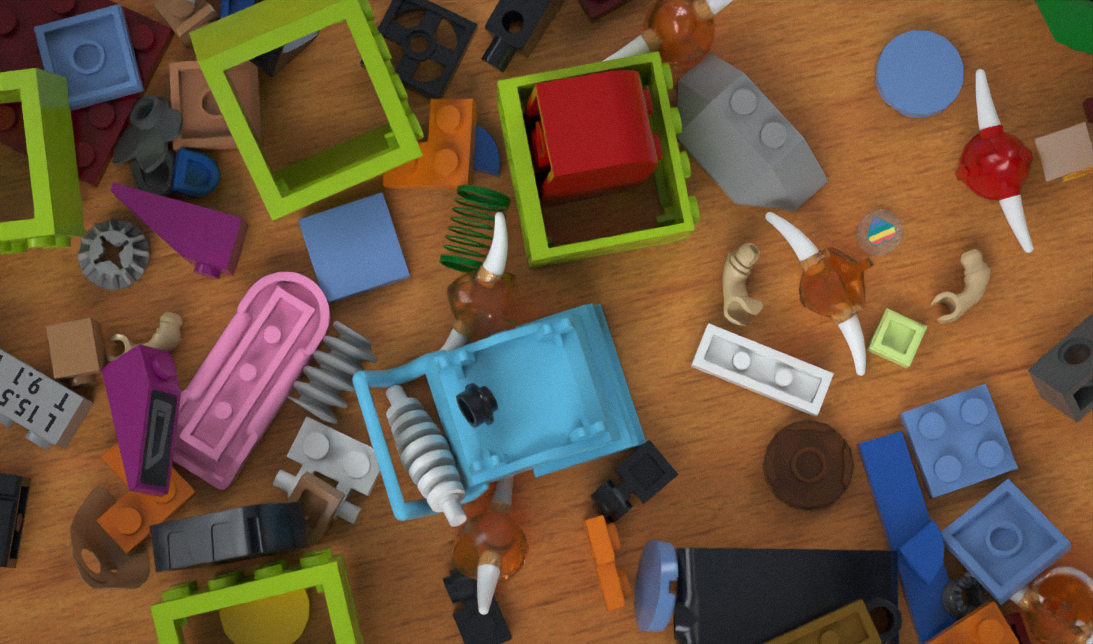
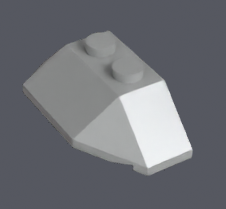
(744, 139)

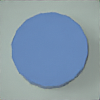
(919, 73)
(652, 587)

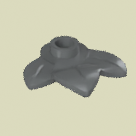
(149, 134)

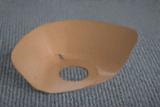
(89, 535)

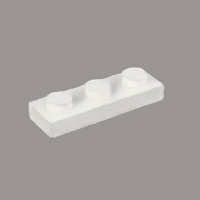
(762, 370)

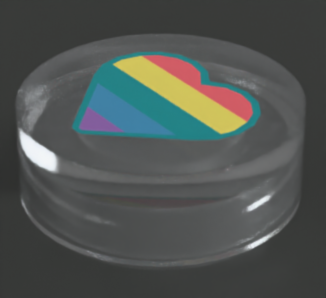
(879, 232)

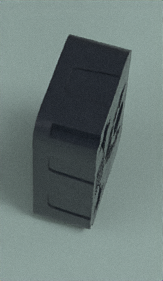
(229, 536)

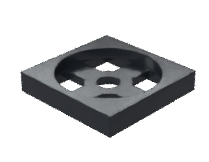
(464, 31)

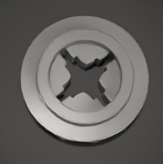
(133, 257)

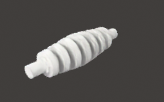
(425, 455)

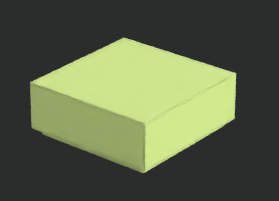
(896, 338)

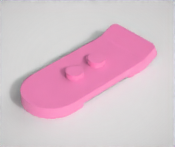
(249, 375)

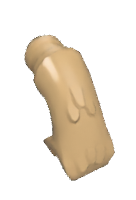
(735, 274)
(976, 280)
(165, 338)

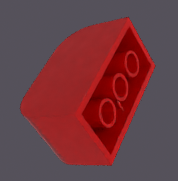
(590, 136)

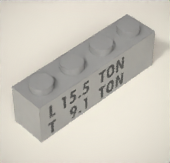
(39, 403)

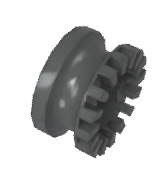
(951, 596)

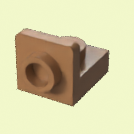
(186, 16)
(319, 504)

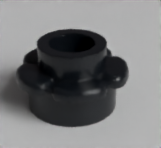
(477, 405)

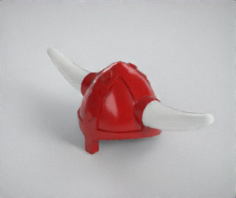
(996, 163)

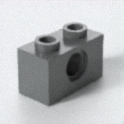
(1066, 372)

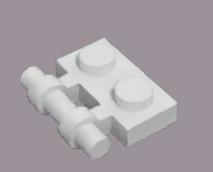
(336, 457)

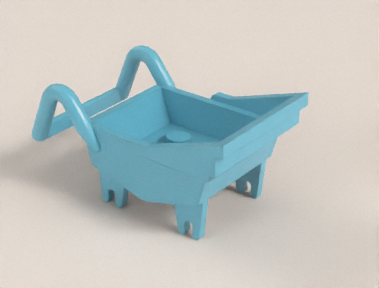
(554, 393)

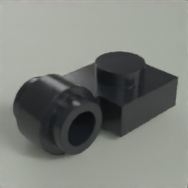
(642, 474)
(471, 623)

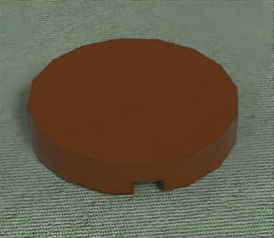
(808, 465)

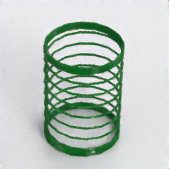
(500, 201)

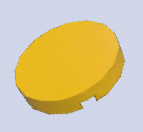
(268, 620)

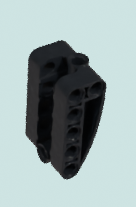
(767, 592)

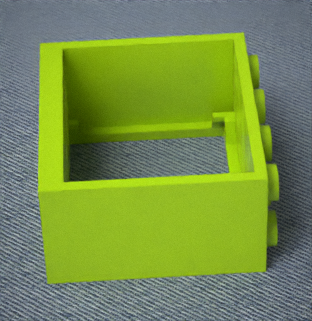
(277, 23)
(51, 163)
(677, 208)
(271, 579)

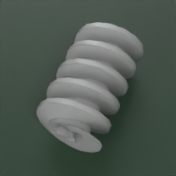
(334, 373)

